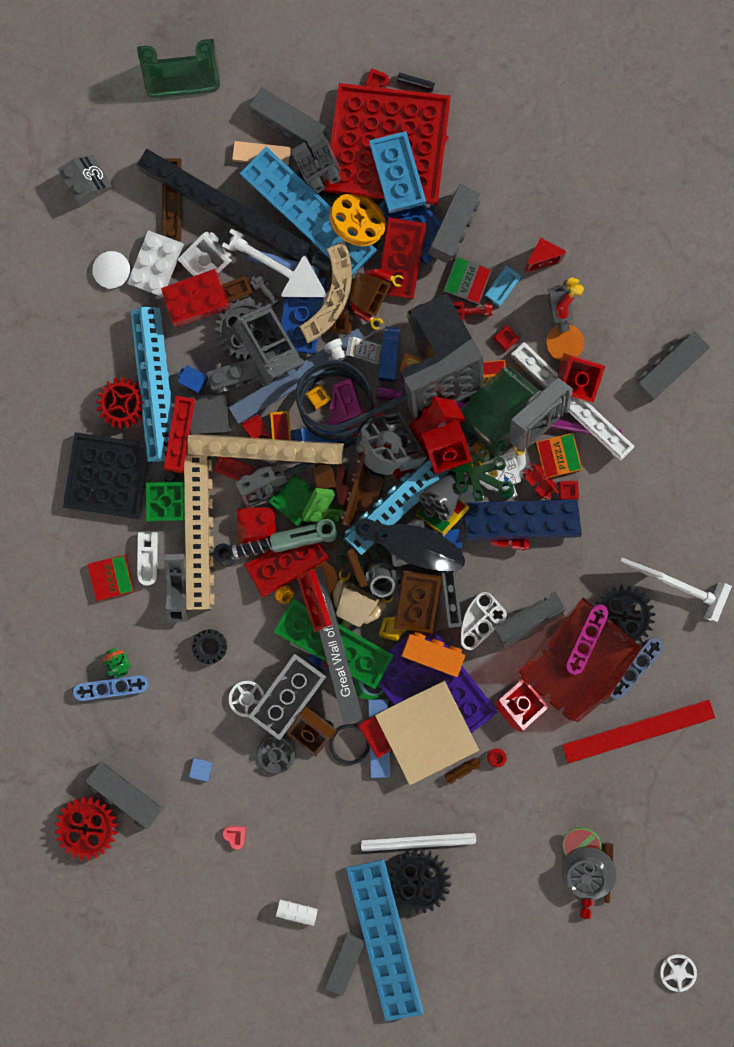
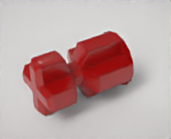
(586, 912)

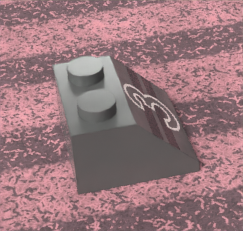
(85, 179)

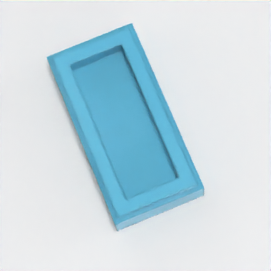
(502, 286)

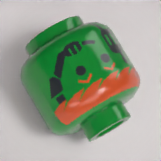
(116, 663)

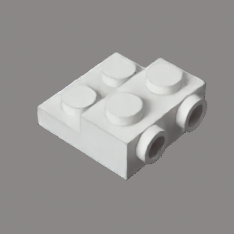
(205, 255)

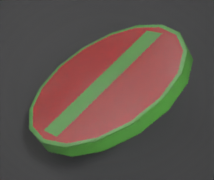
(580, 838)

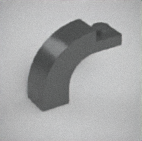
(176, 587)

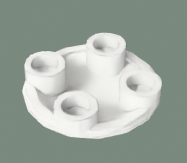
(111, 269)

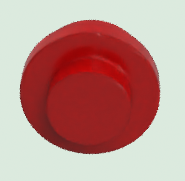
(496, 757)

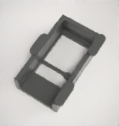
(276, 366)
(541, 406)
(529, 621)

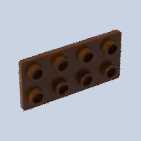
(364, 494)

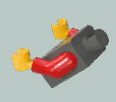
(560, 302)

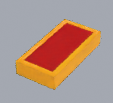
(280, 425)

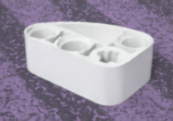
(477, 614)

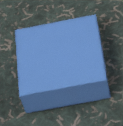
(201, 769)

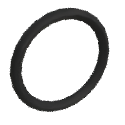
(334, 753)

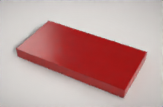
(403, 255)
(277, 569)

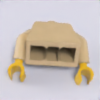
(356, 604)

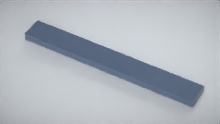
(282, 385)

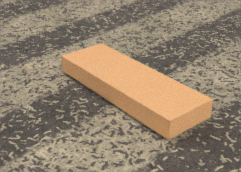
(246, 152)

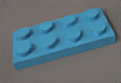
(397, 172)

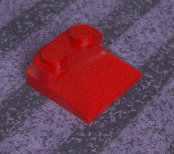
(255, 524)
(520, 706)

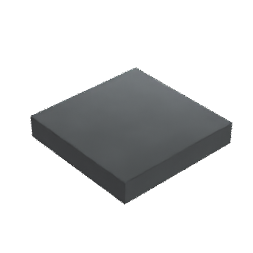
(210, 414)

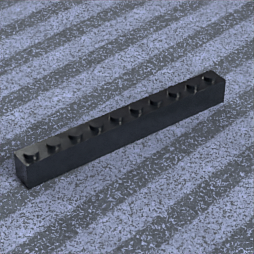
(223, 206)

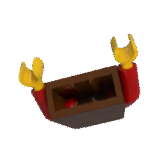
(368, 293)

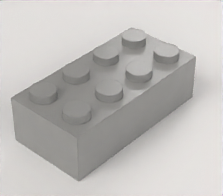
(287, 697)

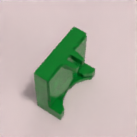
(293, 499)
(165, 501)

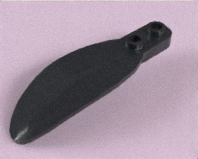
(414, 545)

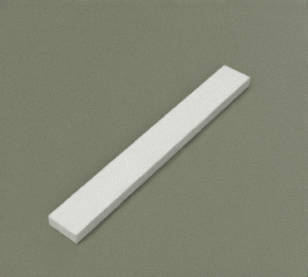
(579, 408)

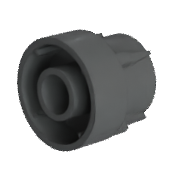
(381, 577)

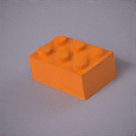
(433, 654)

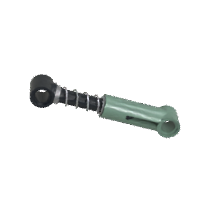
(278, 542)

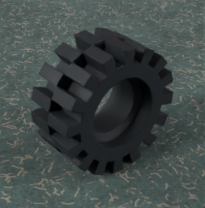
(209, 634)

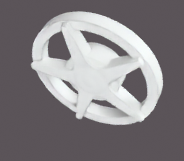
(246, 697)
(678, 973)

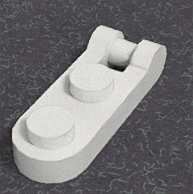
(147, 558)

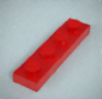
(179, 434)

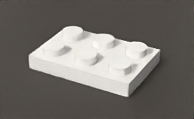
(155, 263)

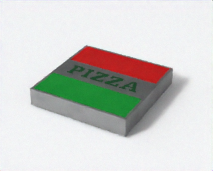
(467, 280)

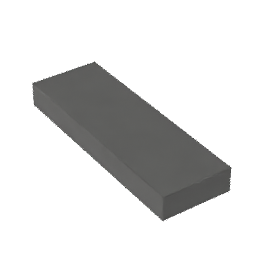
(345, 964)

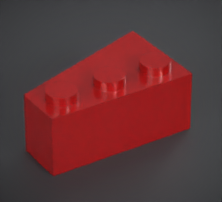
(437, 415)

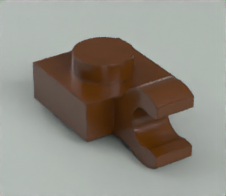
(344, 322)

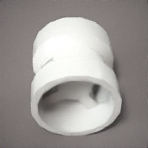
(335, 350)

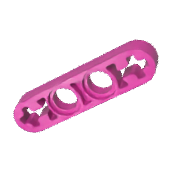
(585, 638)

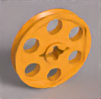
(353, 224)

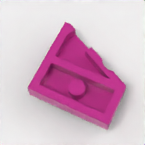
(345, 402)

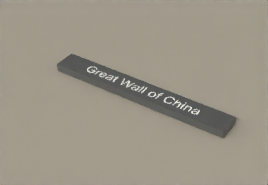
(338, 661)

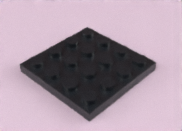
(106, 476)

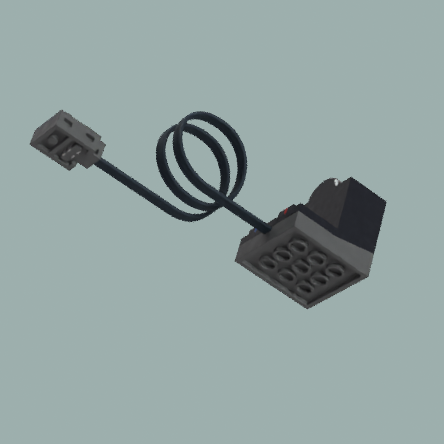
(448, 370)

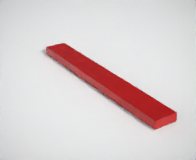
(638, 731)

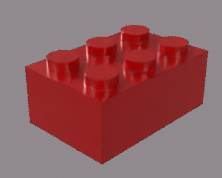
(195, 298)

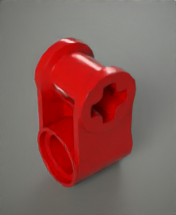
(255, 428)

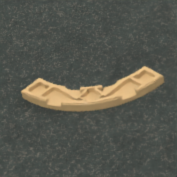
(337, 295)

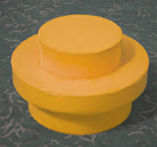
(284, 594)

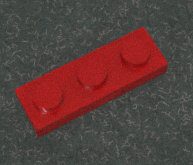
(314, 600)

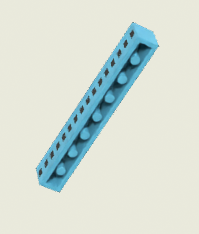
(152, 380)
(396, 503)

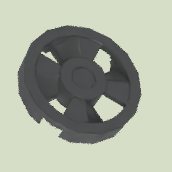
(275, 755)

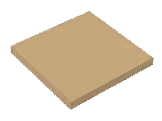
(427, 732)

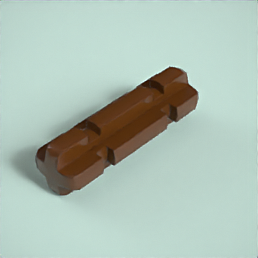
(462, 770)

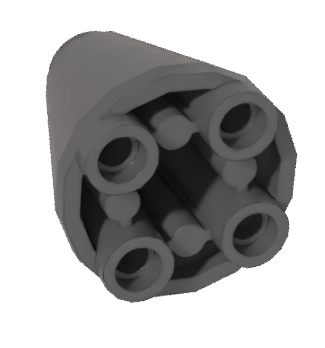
(441, 497)

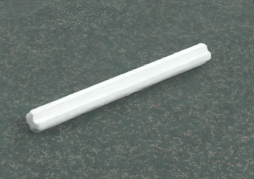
(418, 842)

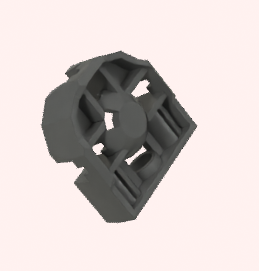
(393, 432)

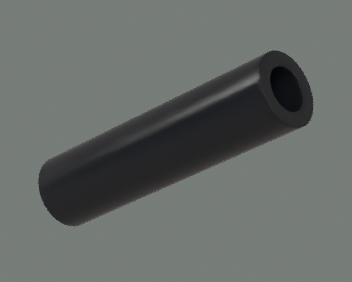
(415, 81)

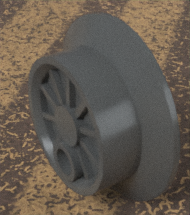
(588, 873)

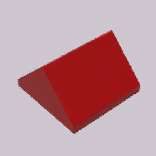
(544, 255)

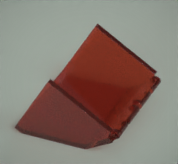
(601, 674)

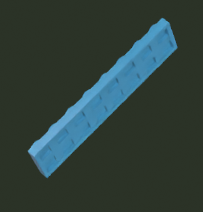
(300, 205)
(384, 940)

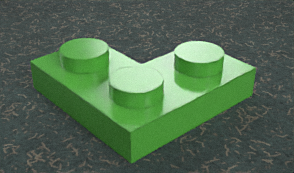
(320, 507)

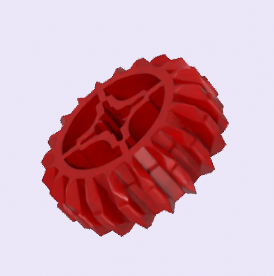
(114, 407)

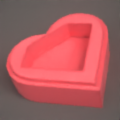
(235, 836)

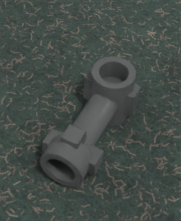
(258, 282)

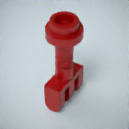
(487, 310)

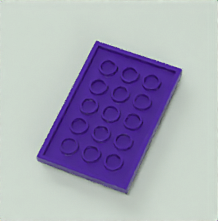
(407, 678)

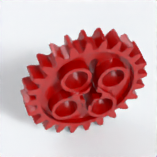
(84, 845)

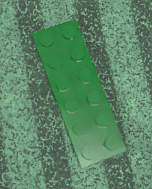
(365, 659)

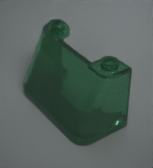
(180, 74)
(493, 407)

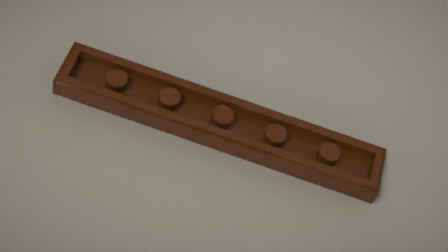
(172, 212)

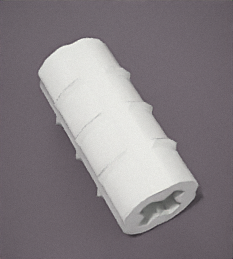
(296, 912)

